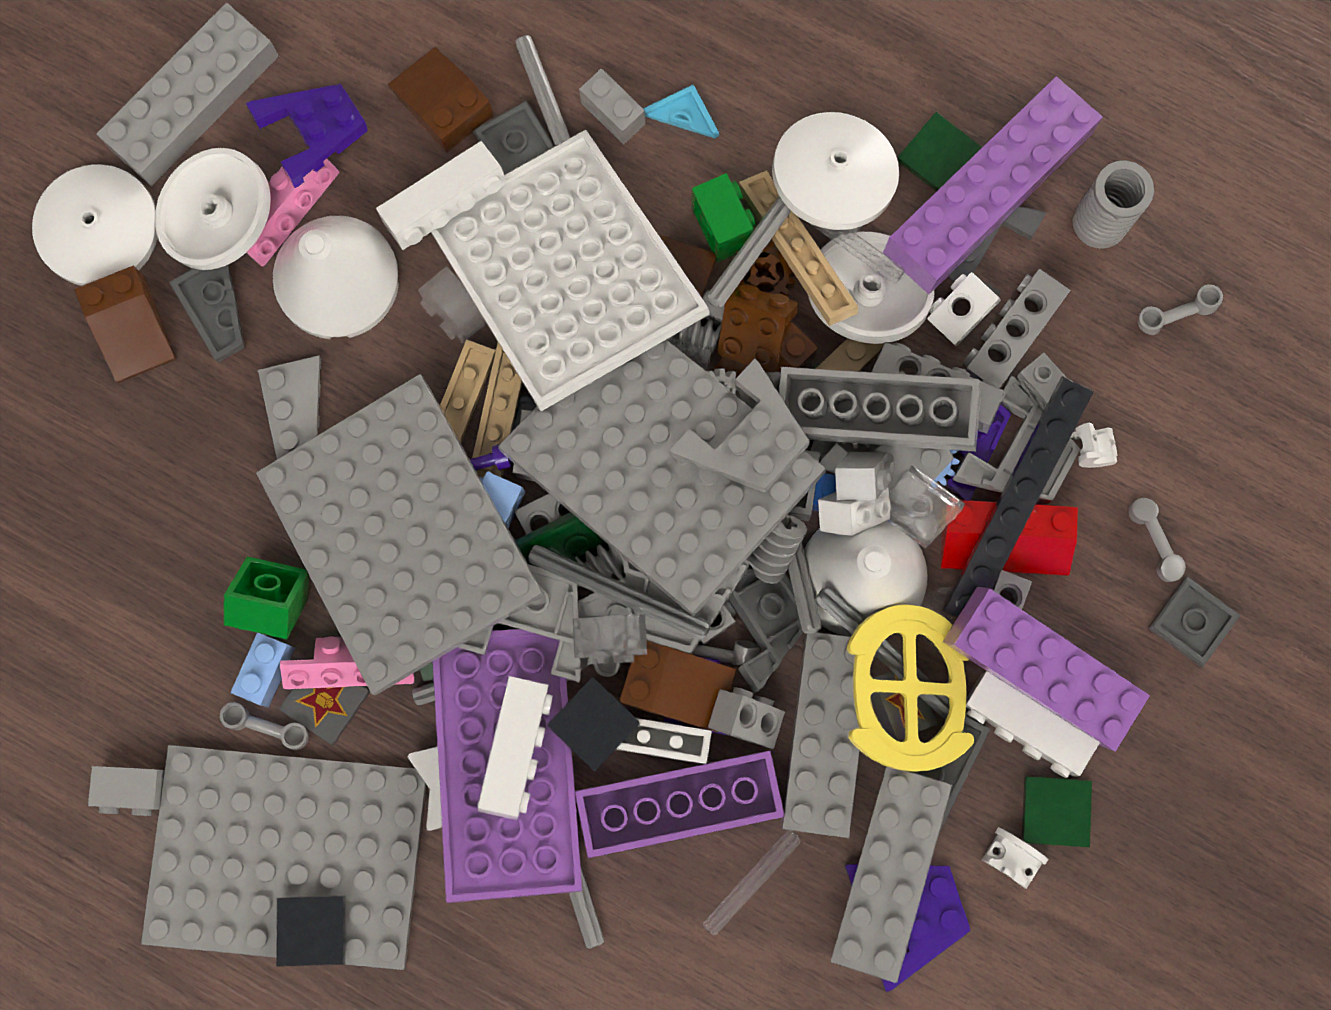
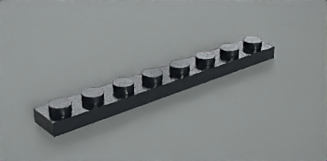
(1021, 492)

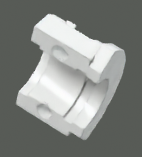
(1098, 446)
(1014, 857)

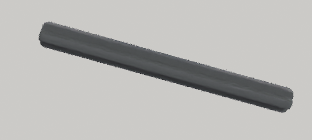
(619, 592)
(886, 652)

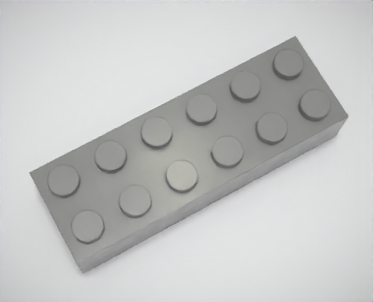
(188, 94)
(883, 408)
(821, 755)
(891, 874)

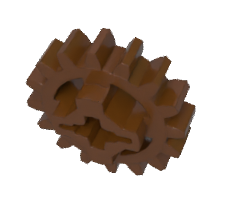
(772, 282)

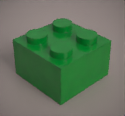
(722, 216)
(266, 597)

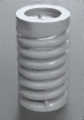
(1113, 204)

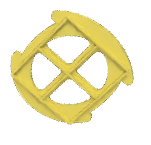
(871, 737)

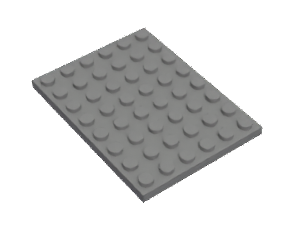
(613, 469)
(399, 535)
(277, 826)

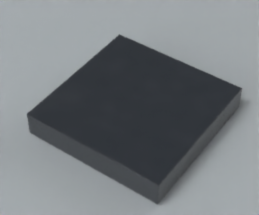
(593, 724)
(310, 931)

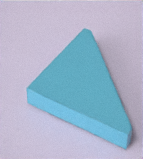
(685, 111)

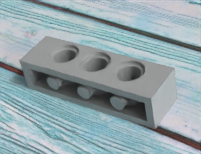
(1048, 296)
(898, 356)

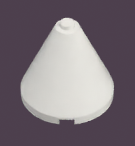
(335, 277)
(866, 570)

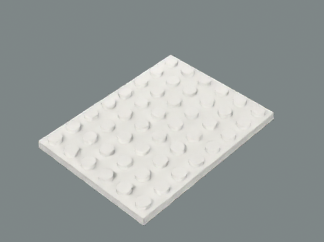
(568, 271)

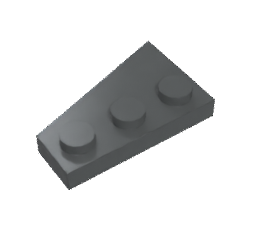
(212, 308)

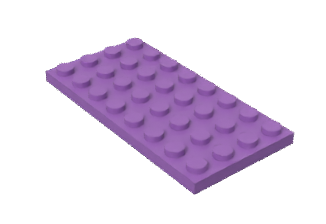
(483, 851)

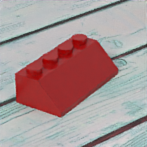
(1042, 548)

